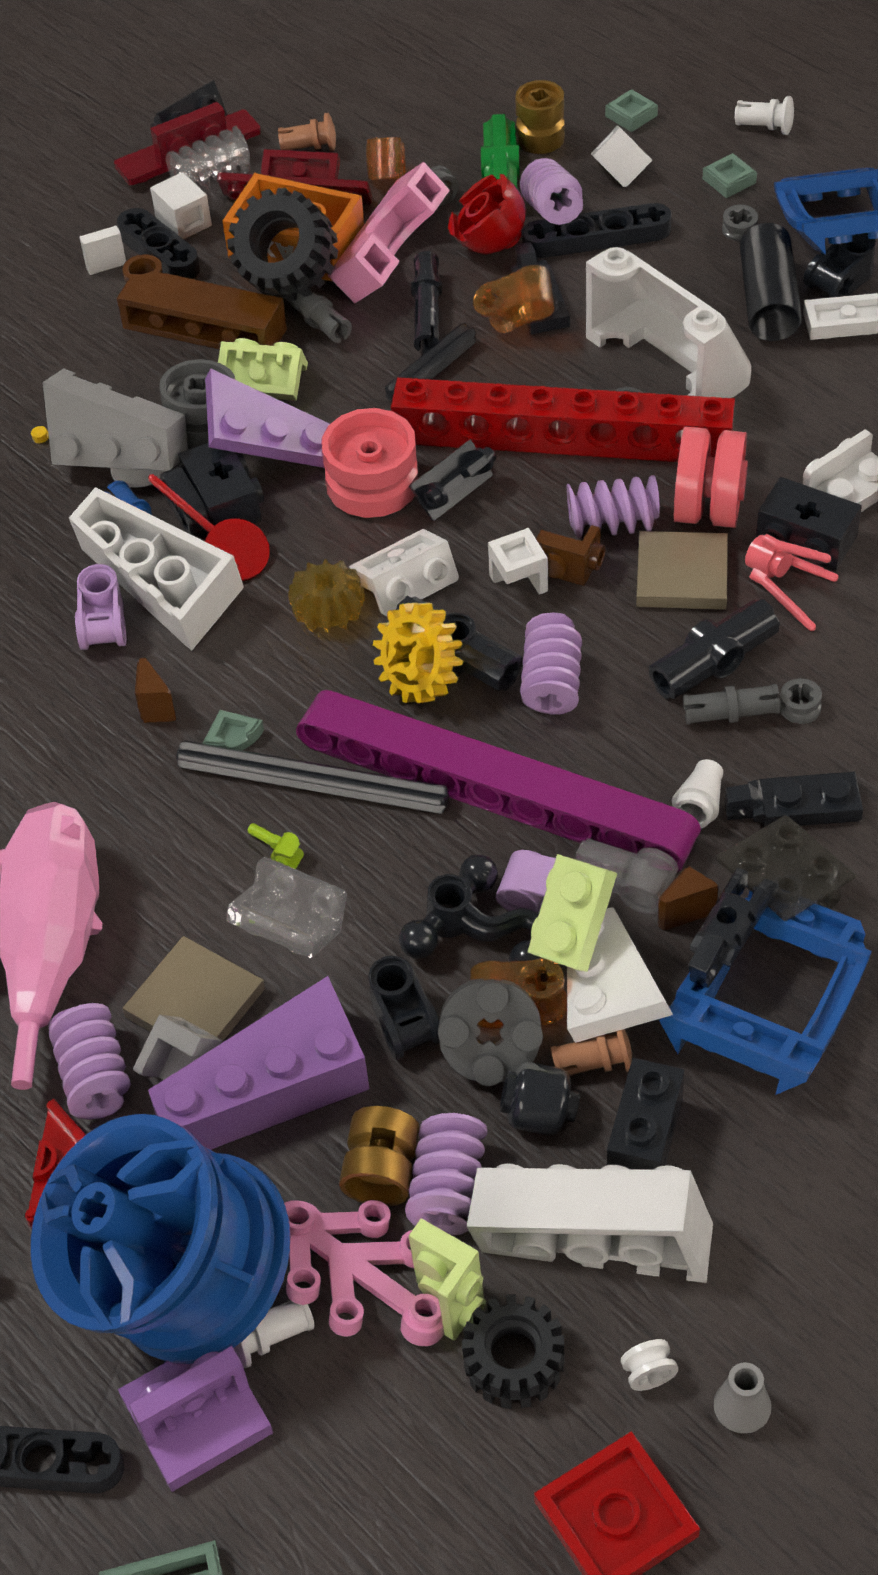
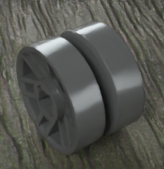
(185, 392)

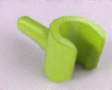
(285, 847)

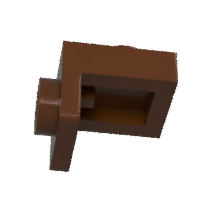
(572, 558)

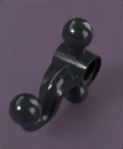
(476, 875)

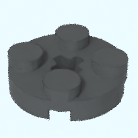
(492, 1000)

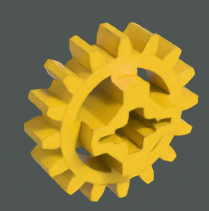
(417, 652)

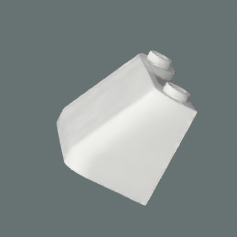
(638, 303)

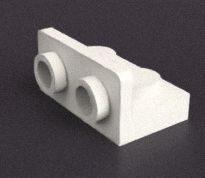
(847, 471)
(408, 567)

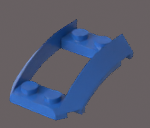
(835, 228)
(760, 1042)

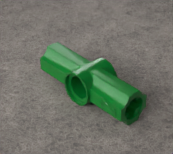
(500, 149)

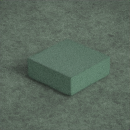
(631, 110)
(729, 175)

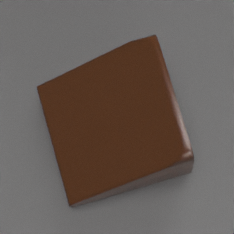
(152, 695)
(686, 899)

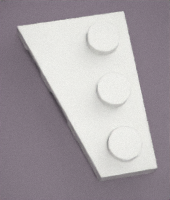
(615, 989)

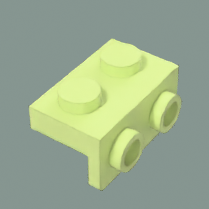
(571, 912)

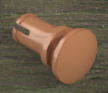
(309, 135)
(594, 1053)

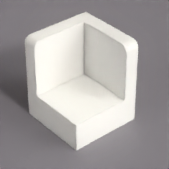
(621, 156)
(181, 205)
(517, 558)

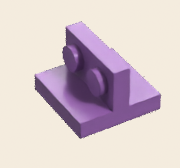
(195, 1414)

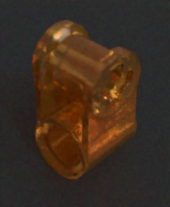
(385, 158)
(520, 299)
(528, 977)

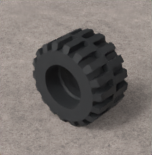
(262, 223)

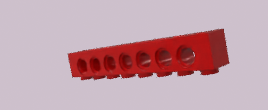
(557, 418)

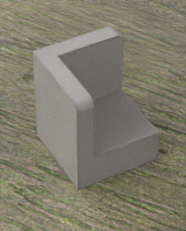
(172, 1046)

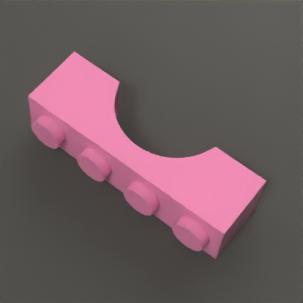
(371, 253)

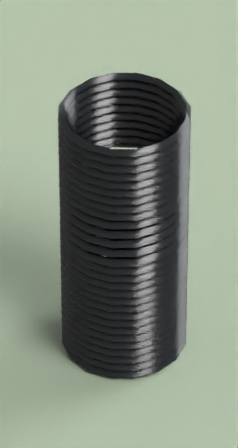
(770, 282)

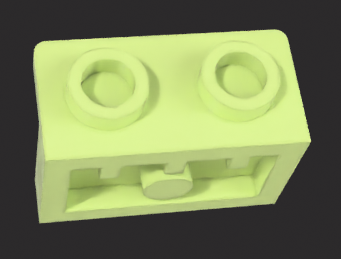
(264, 367)
(449, 1272)

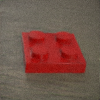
(616, 1512)

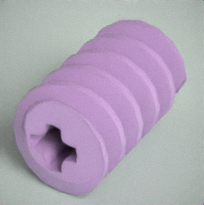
(551, 191)
(614, 506)
(551, 664)
(89, 1060)
(445, 1171)

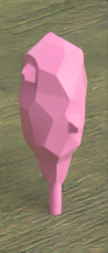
(44, 919)

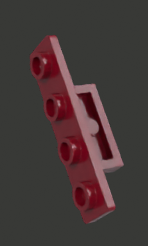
(178, 132)
(299, 166)

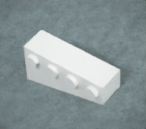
(161, 566)
(593, 1216)

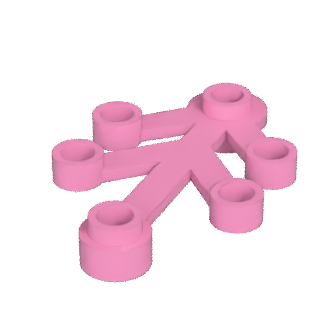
(356, 1263)

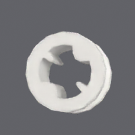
(649, 1364)

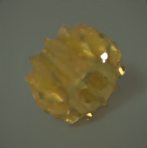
(326, 595)

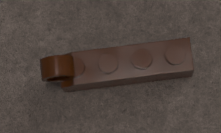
(194, 308)

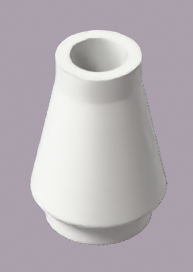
(701, 792)

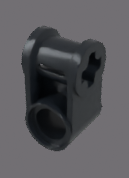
(843, 267)
(403, 1014)

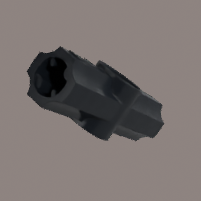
(714, 648)
(480, 654)

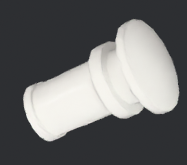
(766, 114)
(278, 1324)

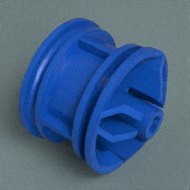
(159, 1240)

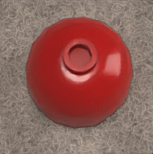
(490, 216)

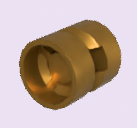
(540, 116)
(379, 1155)

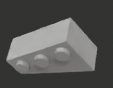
(108, 429)

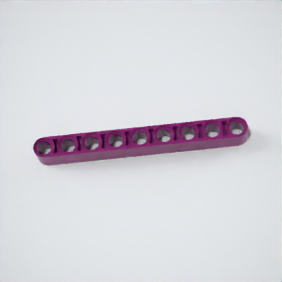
(494, 778)

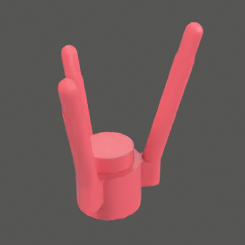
(773, 558)

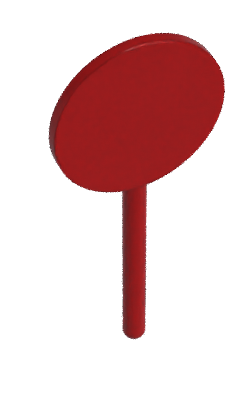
(233, 536)

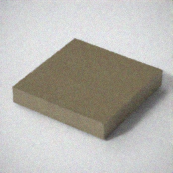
(682, 570)
(197, 988)

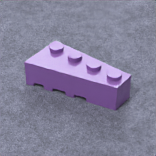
(268, 1071)

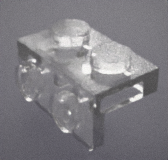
(289, 908)

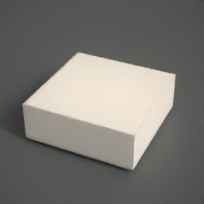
(103, 250)

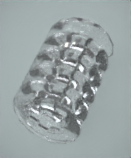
(211, 157)

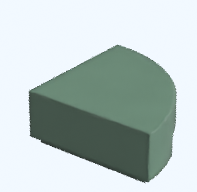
(234, 731)

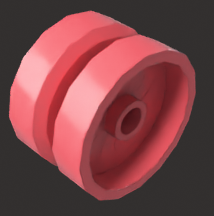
(370, 462)
(710, 477)

